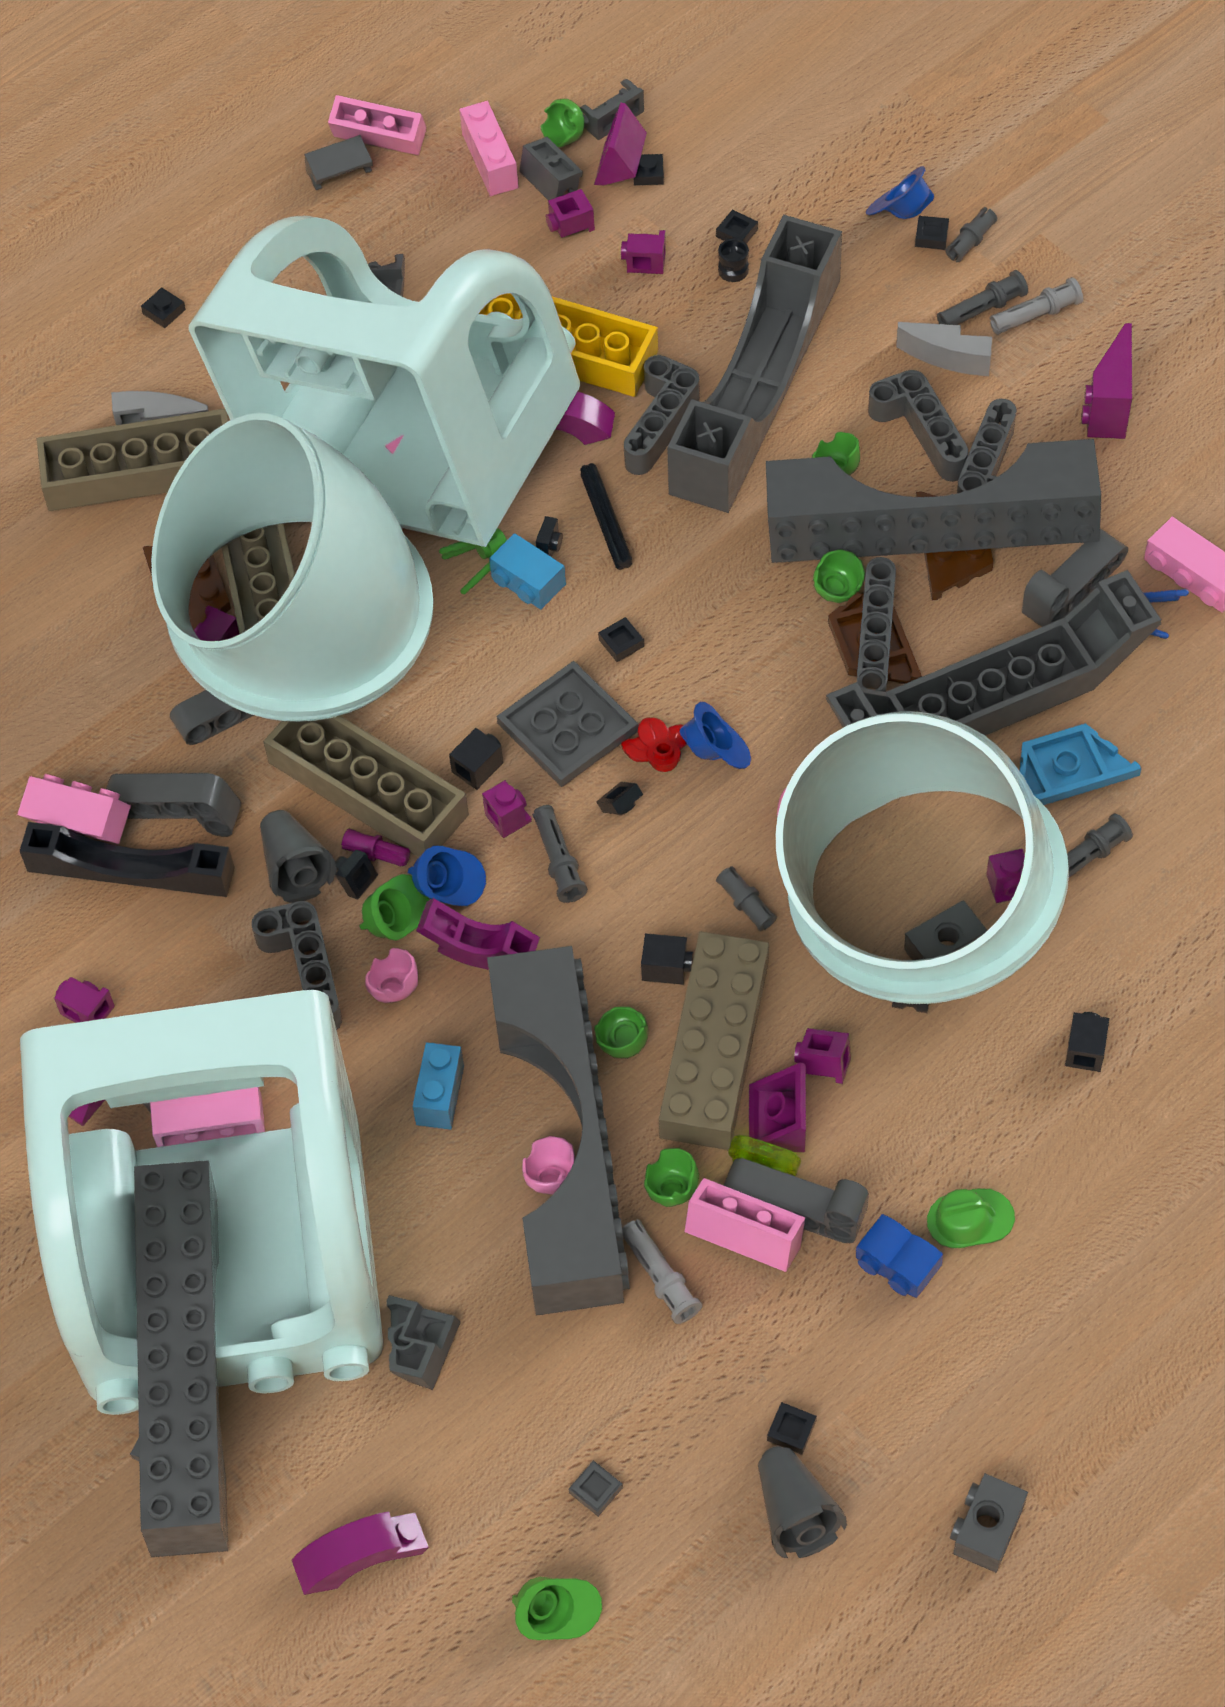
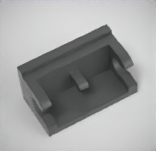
(600, 119)
(337, 160)
(549, 168)

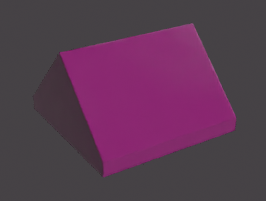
(621, 148)
(779, 1108)

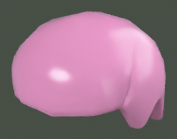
(392, 977)
(548, 1164)

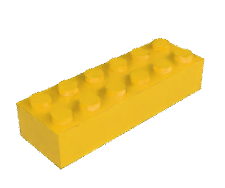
(607, 348)

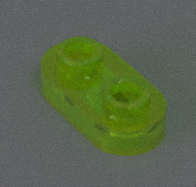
(765, 1154)

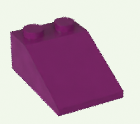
(1111, 390)

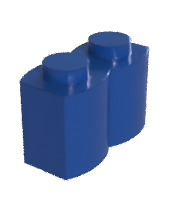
(898, 1256)

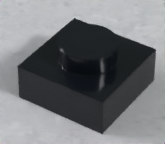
(650, 170)
(737, 227)
(932, 232)
(163, 307)
(549, 537)
(621, 639)
(620, 798)
(791, 1428)

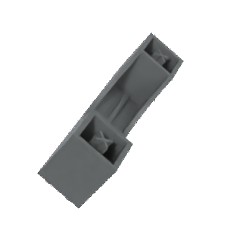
(724, 433)
(1039, 500)
(577, 1232)
(177, 1364)

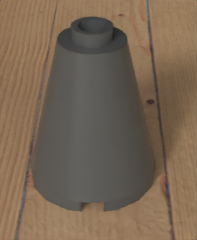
(294, 858)
(797, 1506)

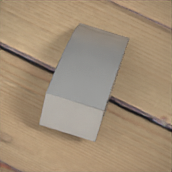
(945, 347)
(149, 405)

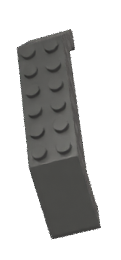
(1025, 672)

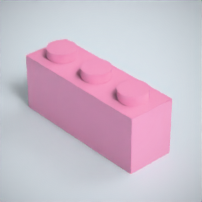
(377, 124)
(489, 148)
(1189, 561)
(75, 808)
(207, 1117)
(744, 1224)

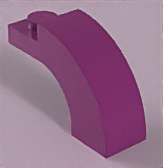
(587, 419)
(472, 940)
(355, 1547)

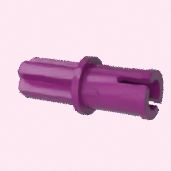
(375, 847)

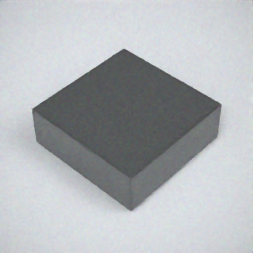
(595, 1488)

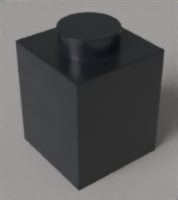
(476, 758)
(665, 959)
(1087, 1041)

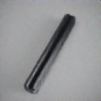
(606, 516)

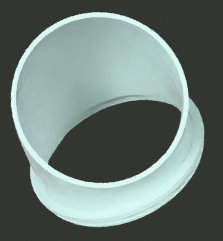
(354, 604)
(893, 759)

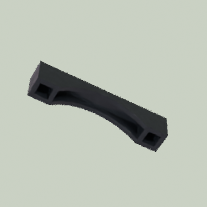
(189, 868)

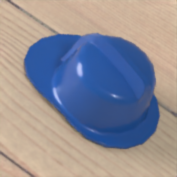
(906, 198)
(713, 738)
(449, 876)

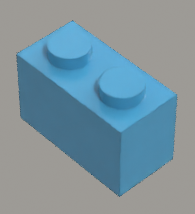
(527, 571)
(438, 1086)

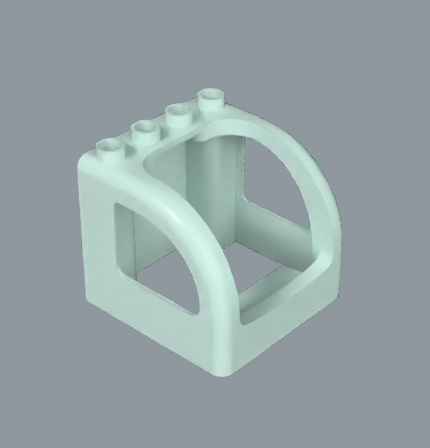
(372, 366)
(290, 1202)

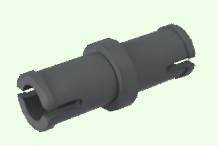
(971, 234)
(746, 898)

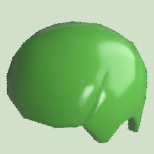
(563, 122)
(843, 450)
(838, 576)
(622, 1032)
(672, 1177)

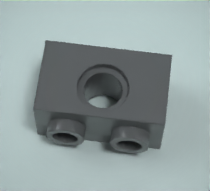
(954, 925)
(983, 1544)

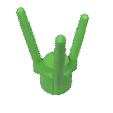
(458, 548)

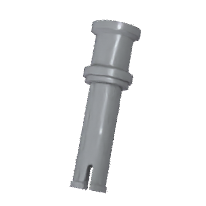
(1049, 302)
(668, 1284)

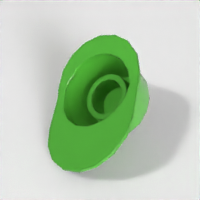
(393, 908)
(970, 1218)
(556, 1608)

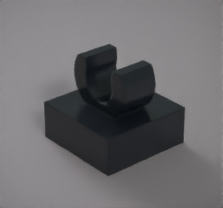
(355, 873)

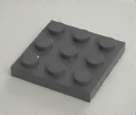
(567, 723)

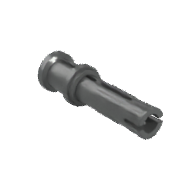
(994, 295)
(1099, 843)
(562, 865)

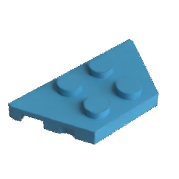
(1072, 764)

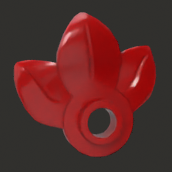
(656, 744)

